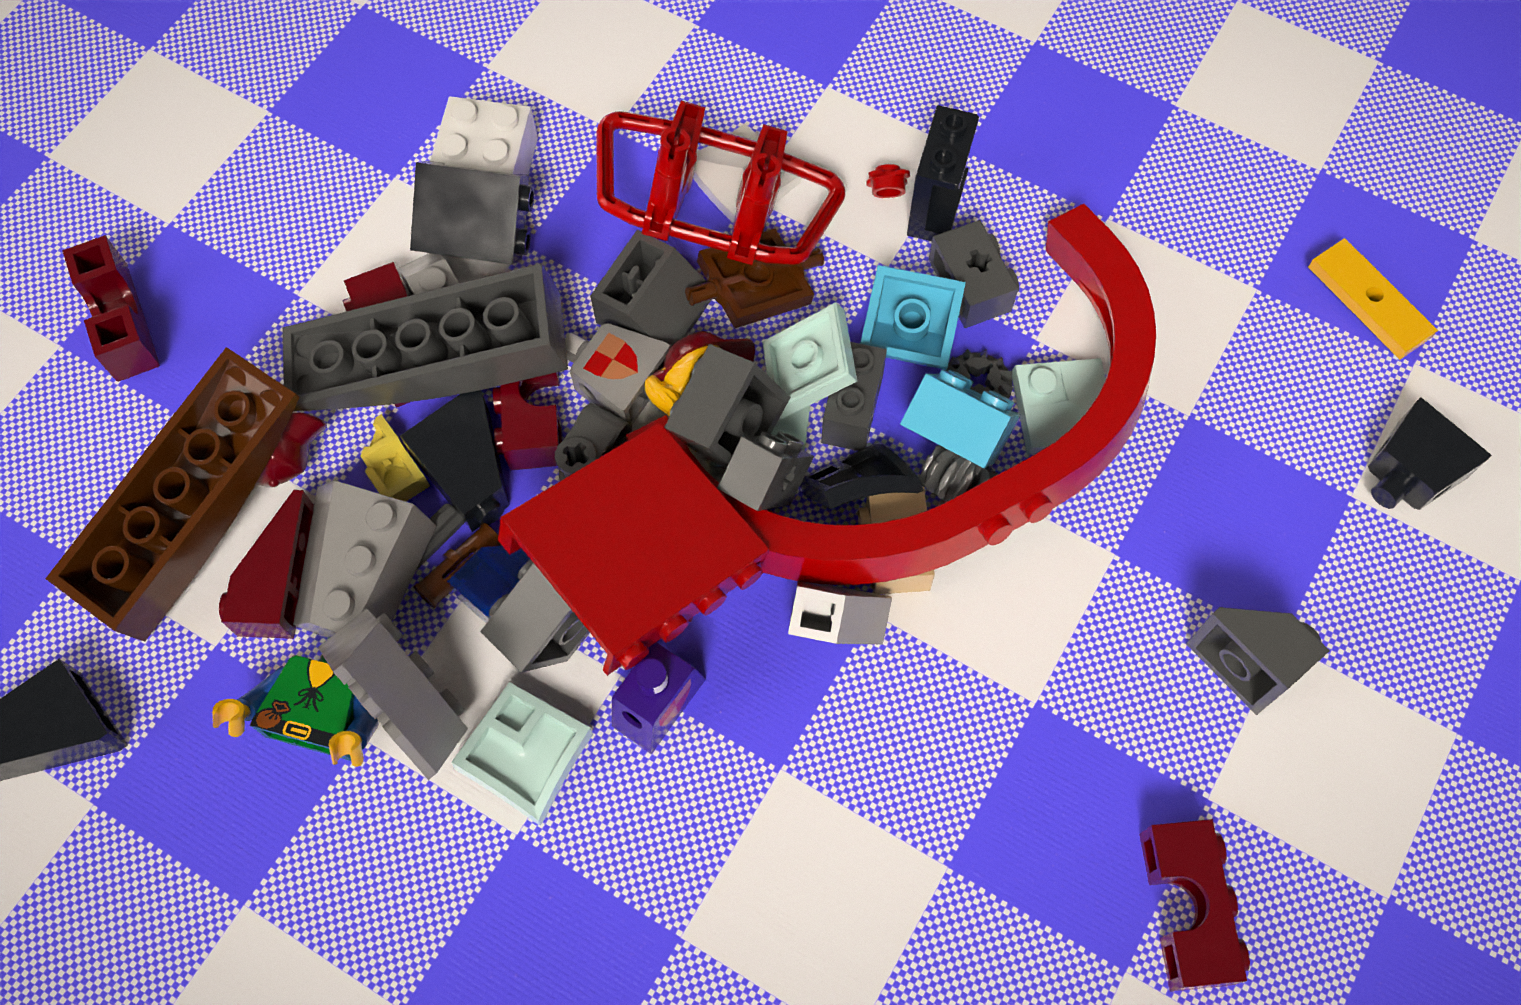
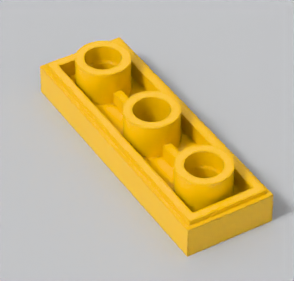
(1372, 298)

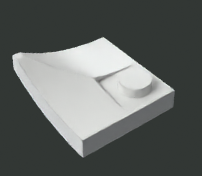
(721, 173)

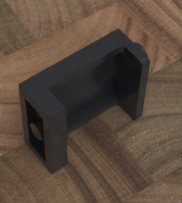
(941, 173)
(470, 213)

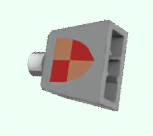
(614, 368)

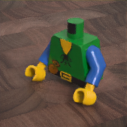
(303, 708)

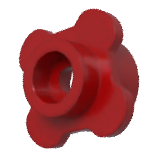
(888, 181)

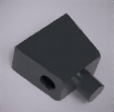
(1423, 458)

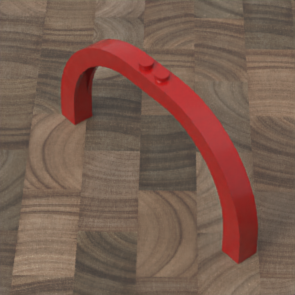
(1019, 494)

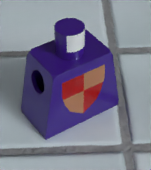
(655, 695)

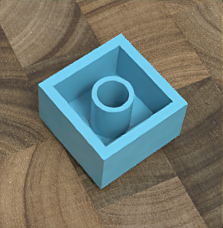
(961, 418)

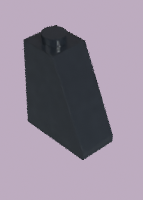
(461, 458)
(53, 723)

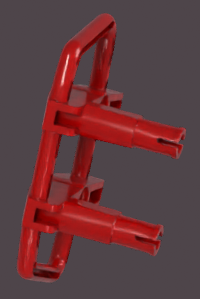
(675, 174)

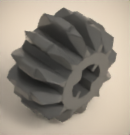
(951, 475)

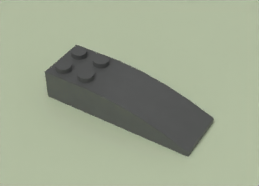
(429, 344)

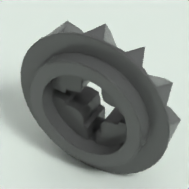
(998, 376)

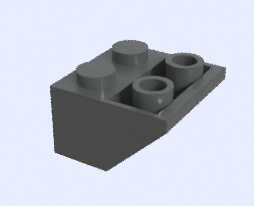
(648, 291)

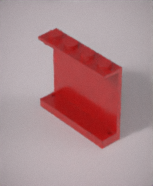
(637, 544)

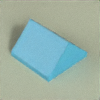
(913, 316)

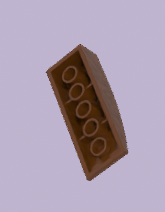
(177, 499)

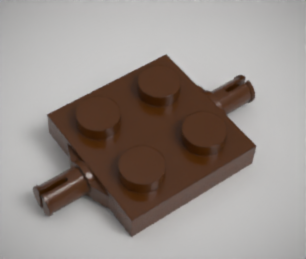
(754, 290)

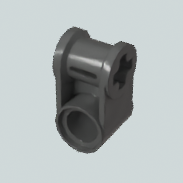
(590, 438)

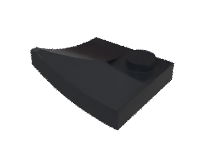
(861, 475)

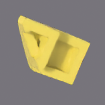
(390, 465)

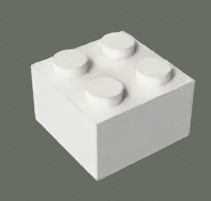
(486, 136)

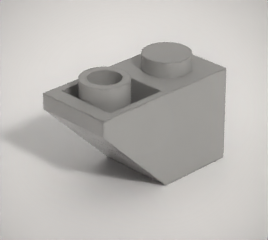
(839, 614)

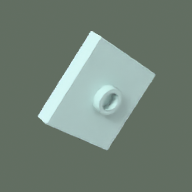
(811, 358)

